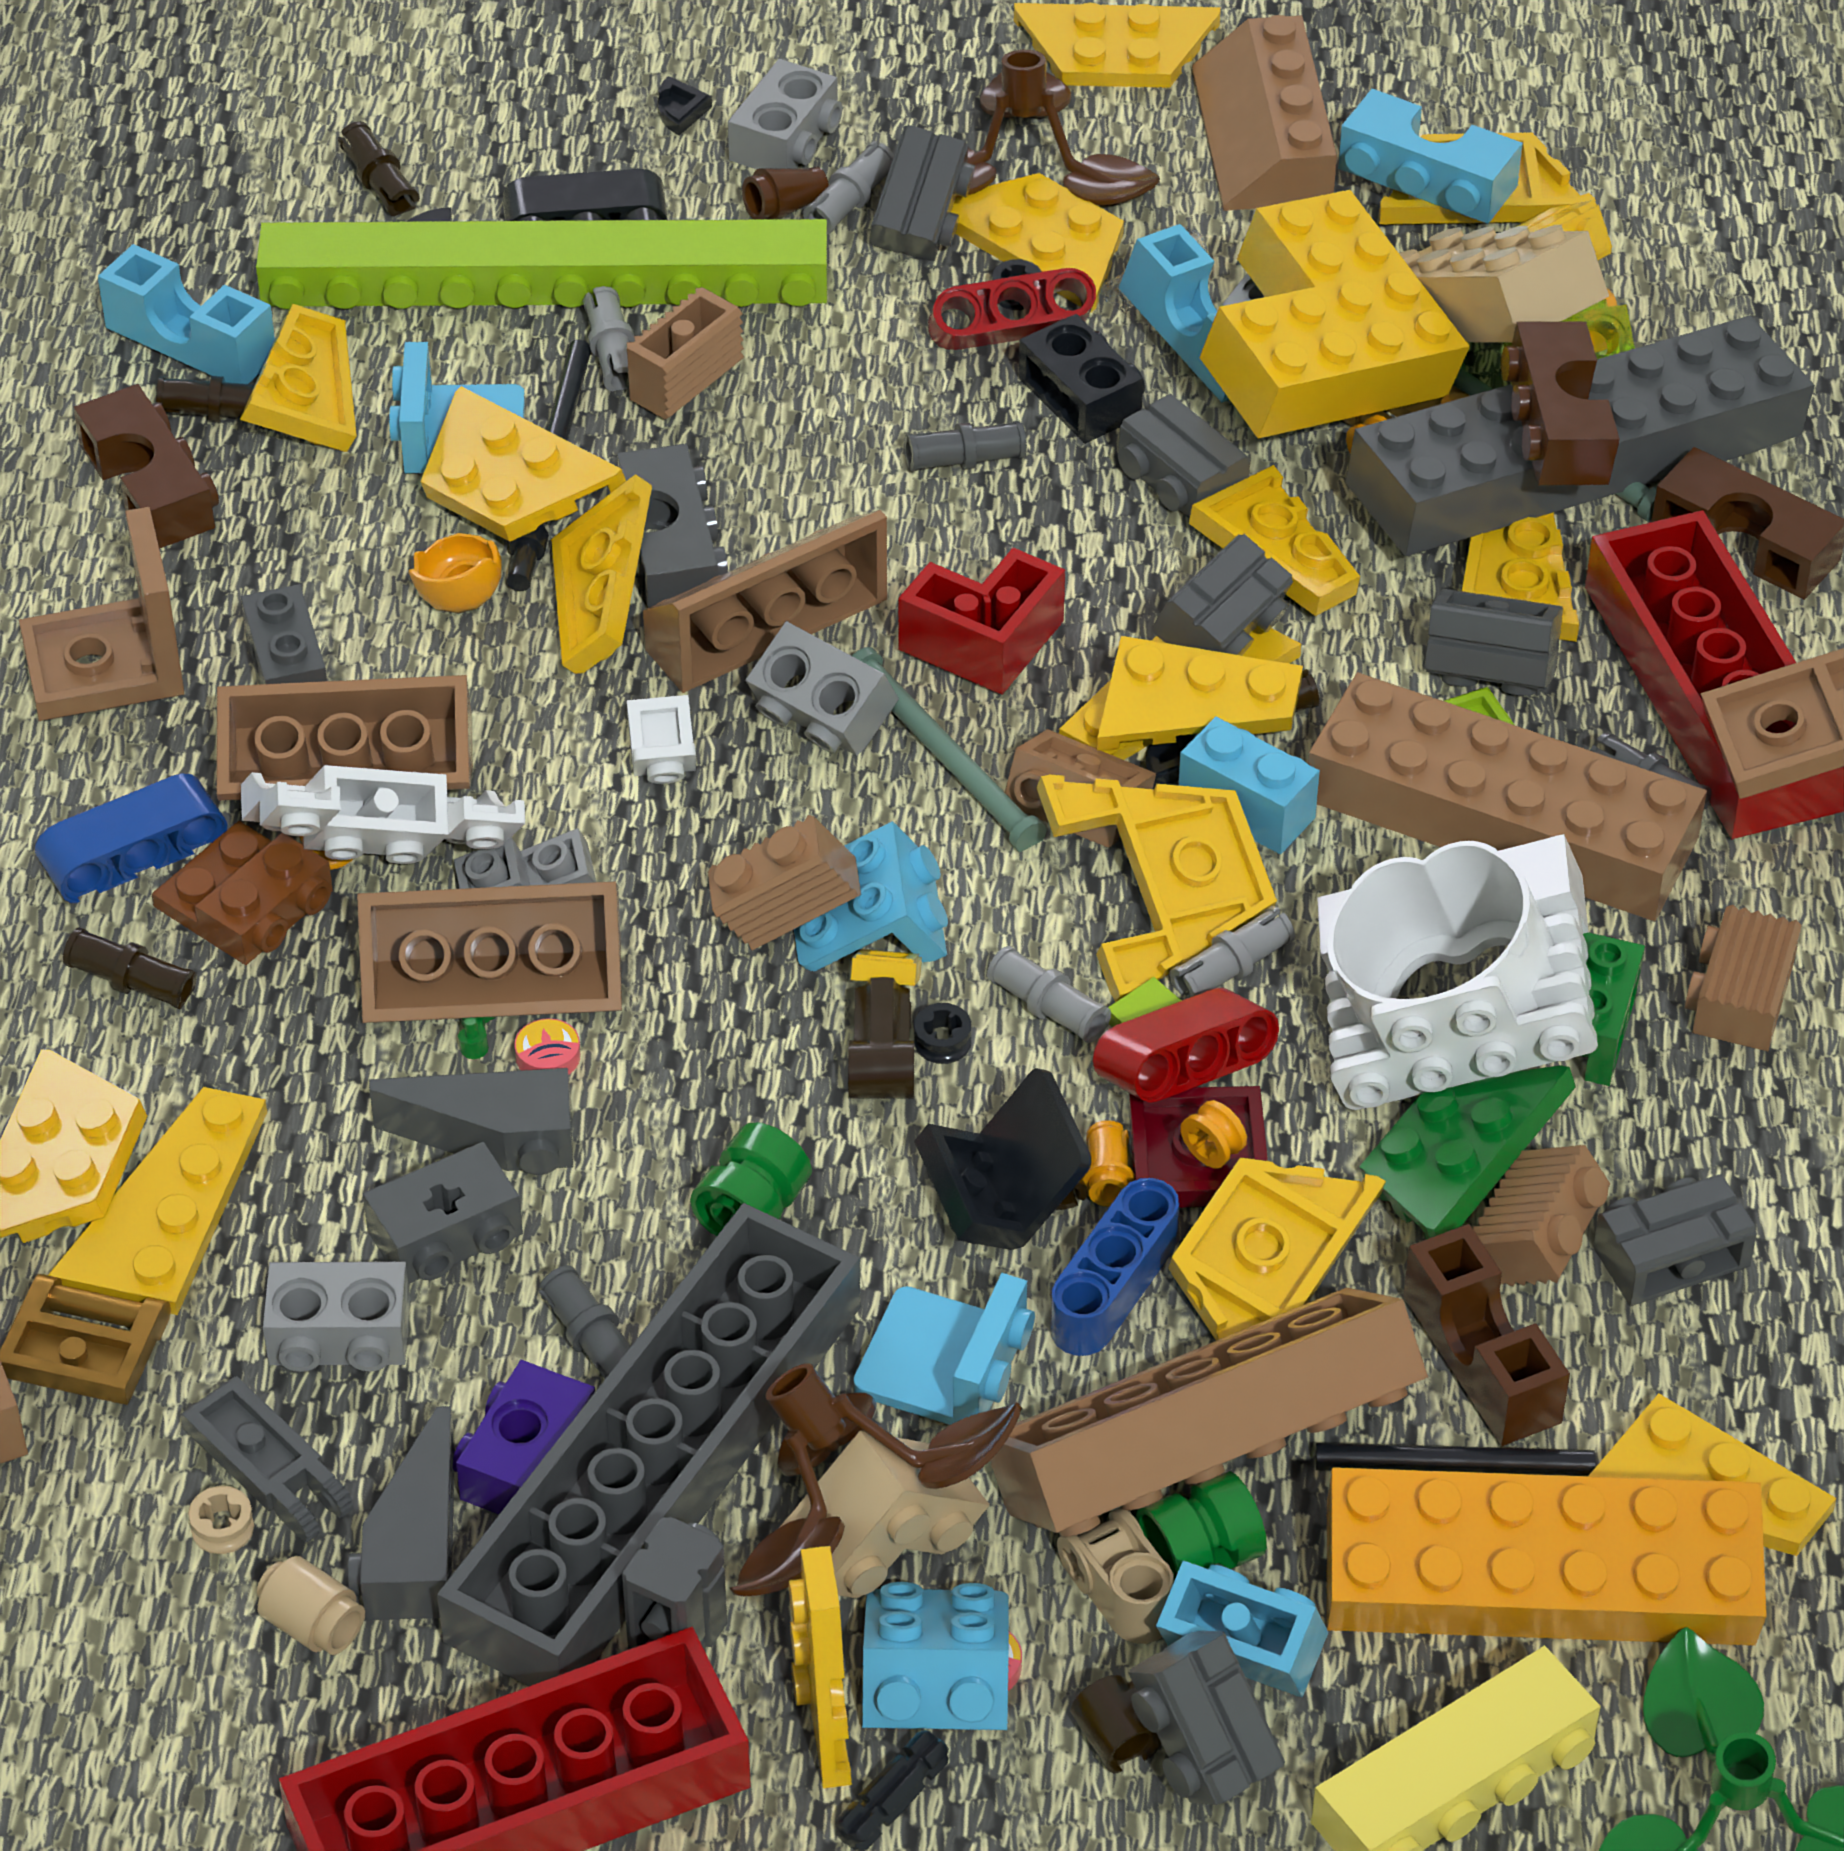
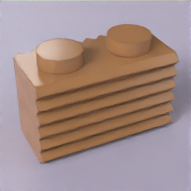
(684, 352)
(783, 882)
(1744, 978)
(1542, 1213)

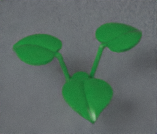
(1714, 1705)

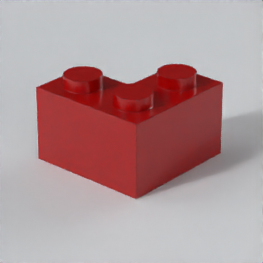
(983, 628)

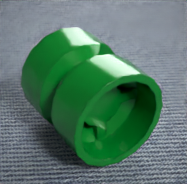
(755, 1169)
(1210, 1528)

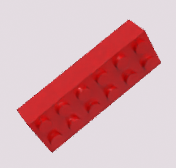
(1689, 629)
(539, 1765)

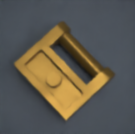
(78, 1353)

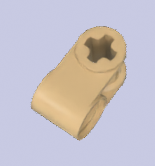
(1120, 1575)

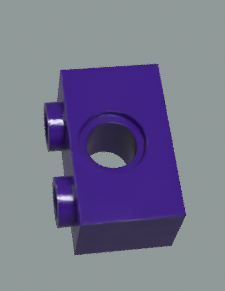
(528, 1408)

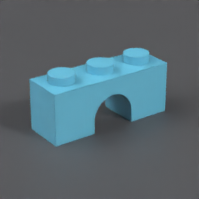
(1462, 175)
(1170, 289)
(150, 305)

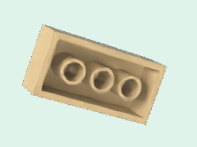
(1508, 277)

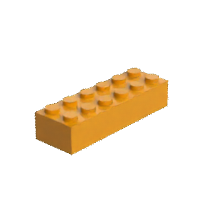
(1544, 1556)

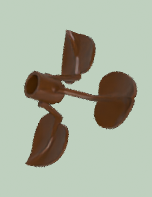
(1030, 91)
(820, 1425)

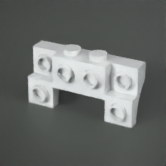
(379, 813)

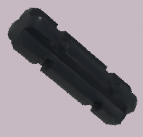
(892, 1791)

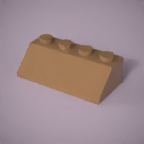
(1265, 115)
(742, 611)
(367, 724)
(490, 952)

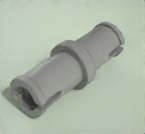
(851, 186)
(609, 336)
(1233, 953)
(1049, 994)

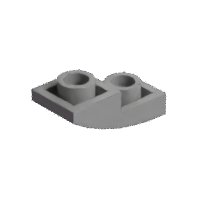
(554, 861)

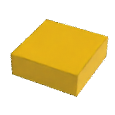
(878, 963)

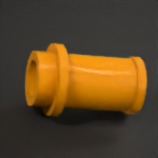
(1109, 1162)

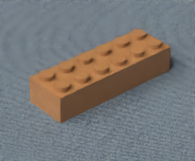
(1483, 780)
(1207, 1410)

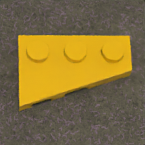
(306, 382)
(1280, 528)
(596, 574)
(1180, 689)
(1682, 1446)
(820, 1662)

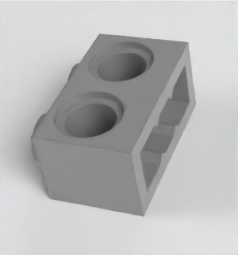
(784, 117)
(828, 682)
(336, 1314)

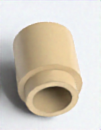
(309, 1605)

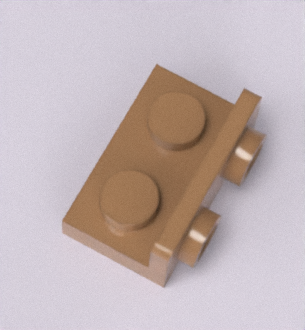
(1079, 763)

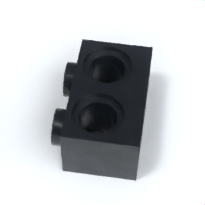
(1080, 377)

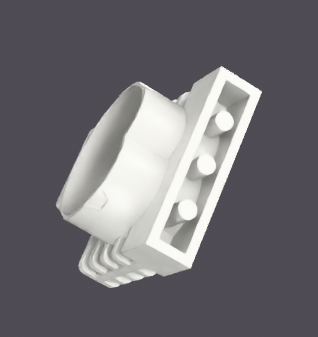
(1450, 909)

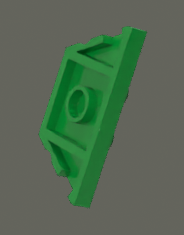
(1461, 1143)

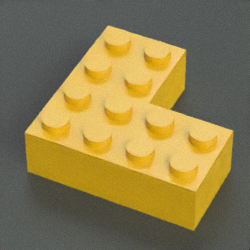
(1337, 325)

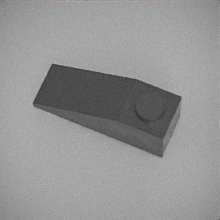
(515, 1113)
(410, 1531)

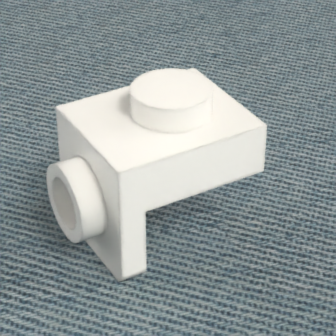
(661, 738)

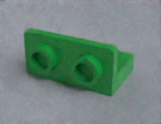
(1614, 985)

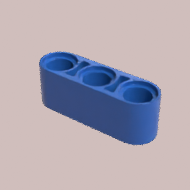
(129, 835)
(1114, 1266)

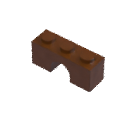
(1551, 382)
(133, 435)
(1795, 537)
(1505, 1372)

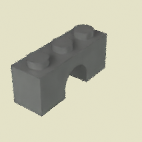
(682, 549)

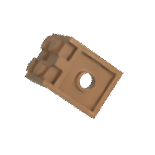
(130, 635)
(1801, 693)

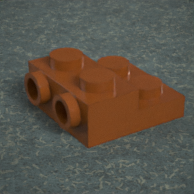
(246, 891)

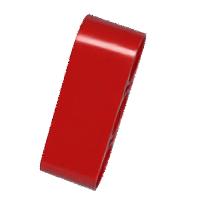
(989, 326)
(1185, 1044)

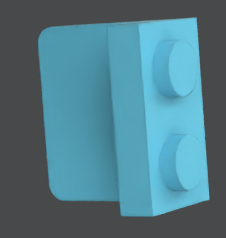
(426, 405)
(895, 898)
(946, 1354)
(936, 1657)

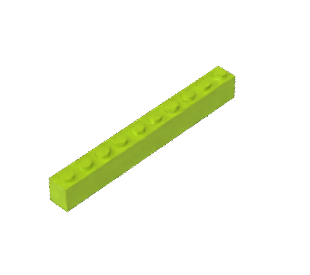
(540, 262)

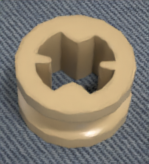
(202, 1515)

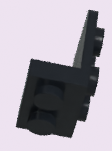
(1011, 1173)

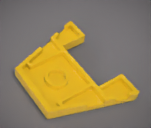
(1188, 859)

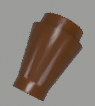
(781, 191)

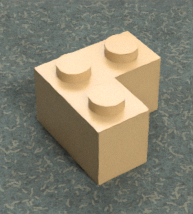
(888, 1512)

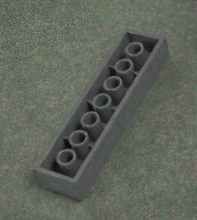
(1463, 464)
(647, 1446)

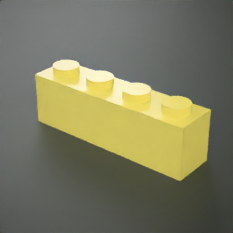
(1460, 1761)

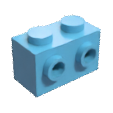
(1272, 786)
(1270, 1632)

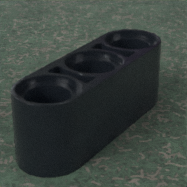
(586, 197)

